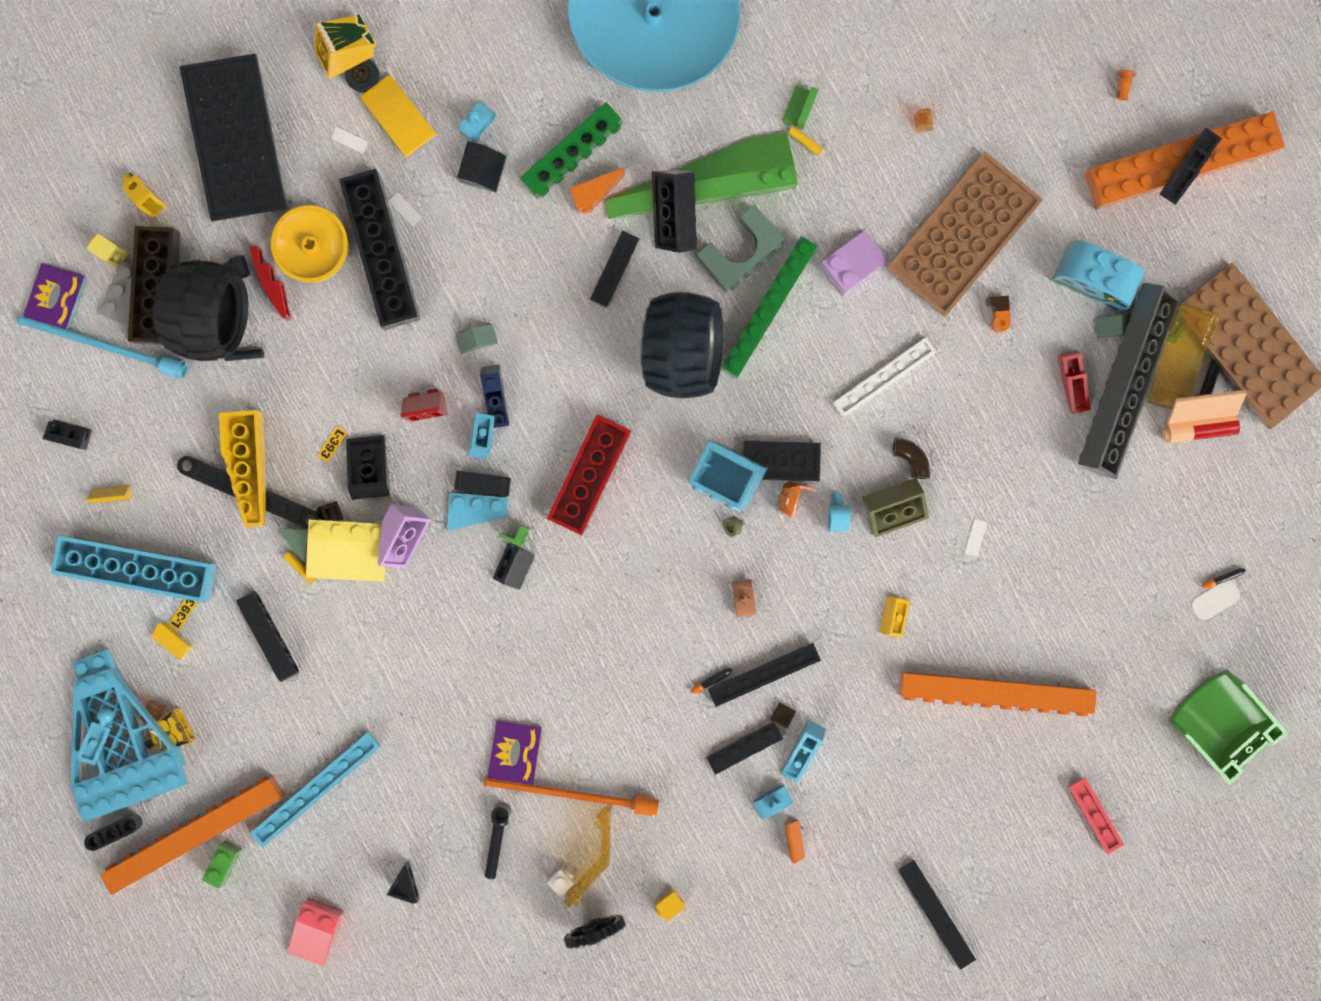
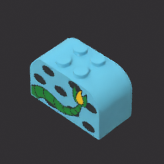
(1099, 275)

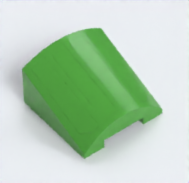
(1226, 724)

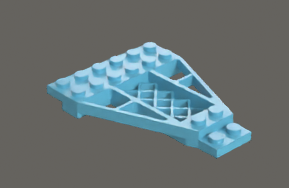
(145, 774)

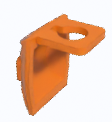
(789, 498)

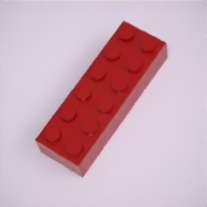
(589, 475)

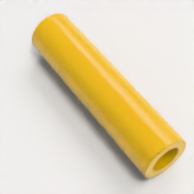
(805, 140)
(298, 566)

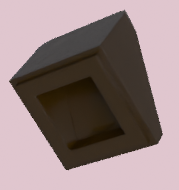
(330, 512)

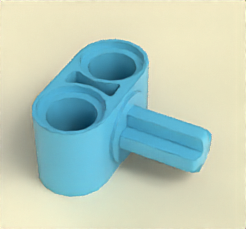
(477, 121)
(838, 514)
(773, 801)

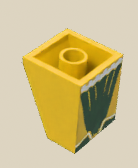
(342, 44)

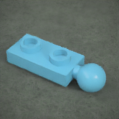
(96, 737)

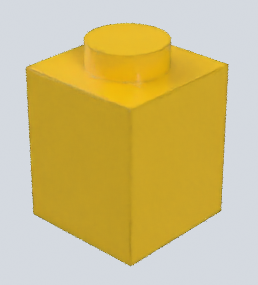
(669, 905)

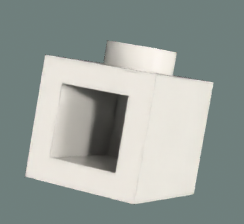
(561, 880)

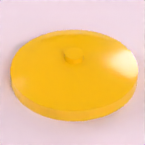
(309, 244)

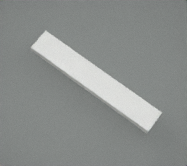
(884, 377)

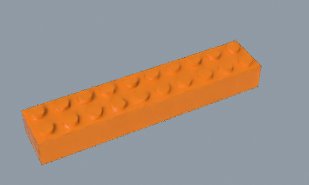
(1153, 168)

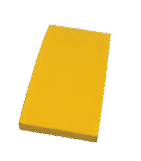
(398, 115)

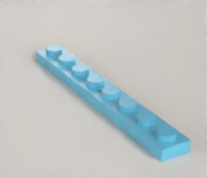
(315, 789)

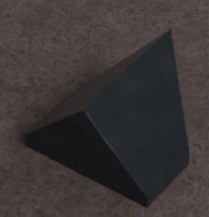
(405, 886)

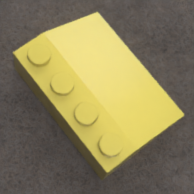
(344, 550)

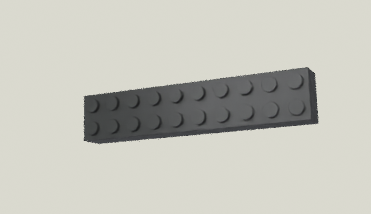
(1129, 380)

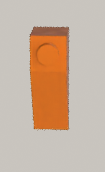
(594, 191)

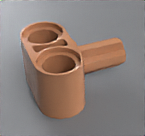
(744, 598)

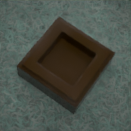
(783, 715)

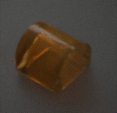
(923, 120)
(155, 709)

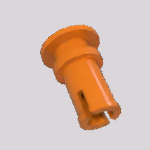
(1124, 84)

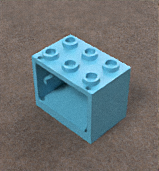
(727, 476)

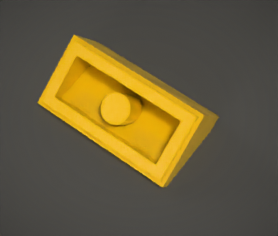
(109, 494)
(894, 616)
(171, 640)

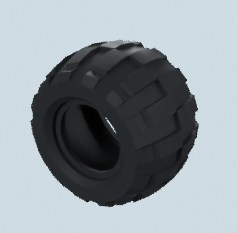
(201, 310)

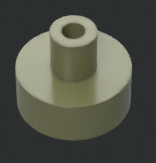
(732, 526)

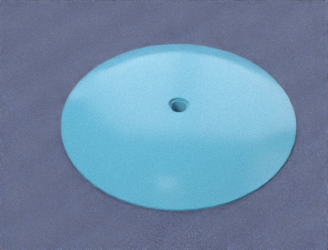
(663, 50)

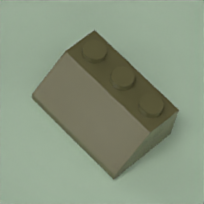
(896, 507)

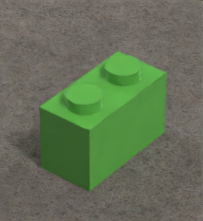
(221, 864)

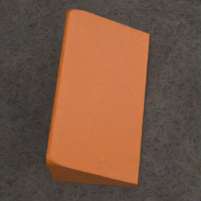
(794, 840)

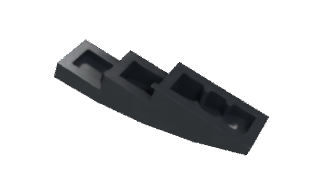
(1190, 166)

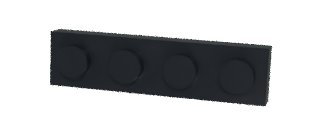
(614, 269)
(744, 747)

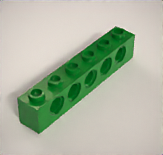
(604, 115)

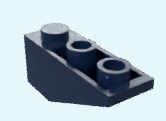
(494, 394)

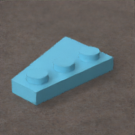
(474, 509)

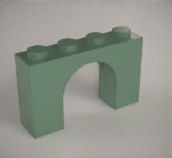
(728, 272)

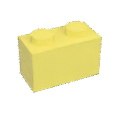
(107, 250)

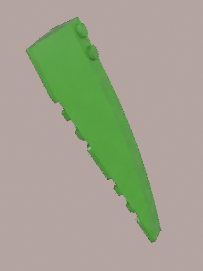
(738, 171)

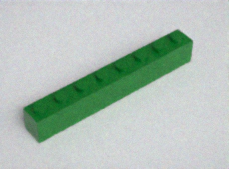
(768, 307)

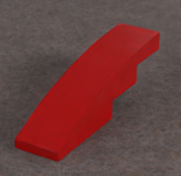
(274, 289)

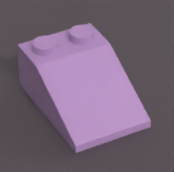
(853, 262)
(400, 535)

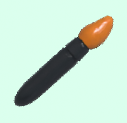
(1223, 578)
(711, 680)

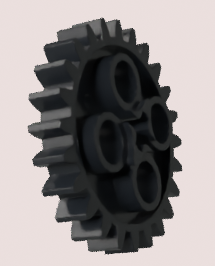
(594, 931)

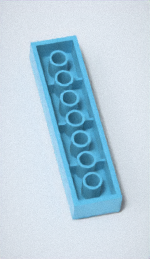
(133, 568)

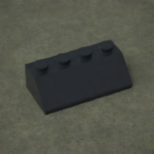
(674, 210)

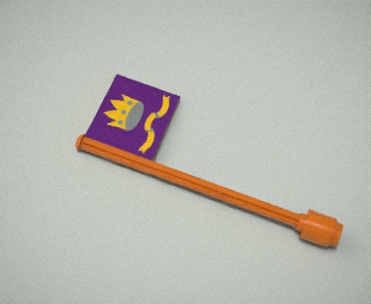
(515, 762)

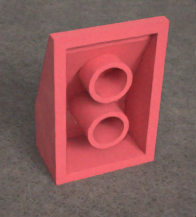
(314, 931)

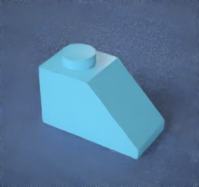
(481, 436)

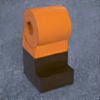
(1001, 313)

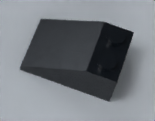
(367, 467)

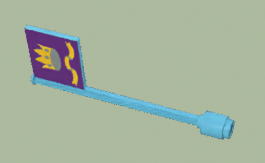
(52, 309)

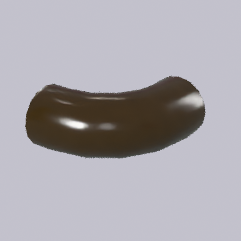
(914, 455)

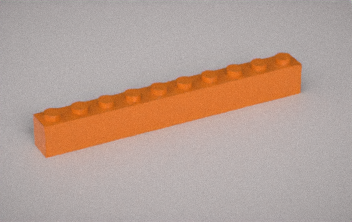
(997, 692)
(192, 835)

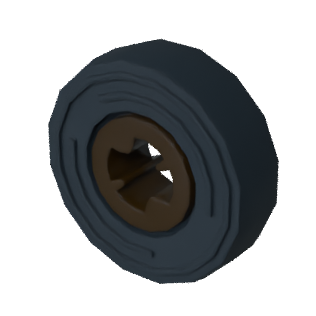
(362, 85)

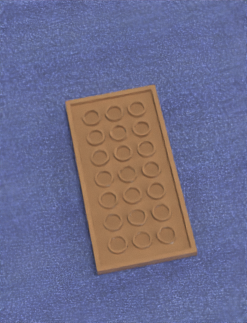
(964, 234)
(1255, 347)

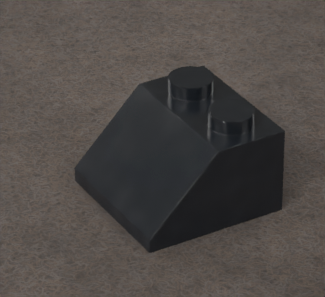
(481, 167)

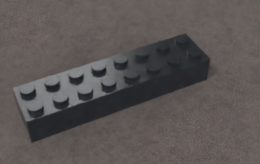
(380, 249)

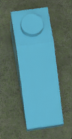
(803, 751)

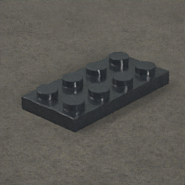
(786, 459)

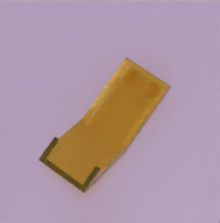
(1182, 355)
(603, 822)

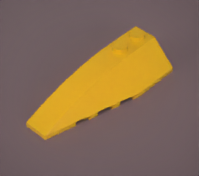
(244, 455)

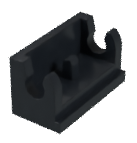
(67, 434)

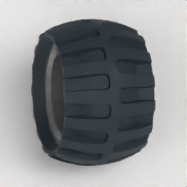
(682, 345)

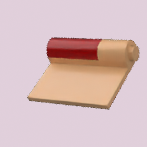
(1204, 417)

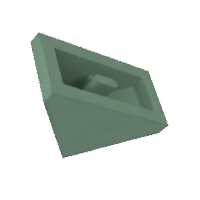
(1112, 326)
(476, 338)
(297, 540)

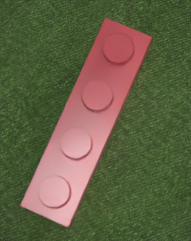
(1095, 815)

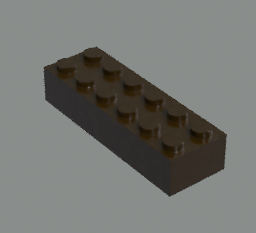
(153, 254)

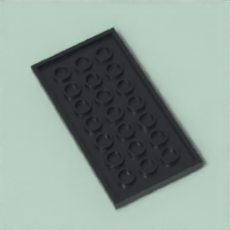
(233, 137)

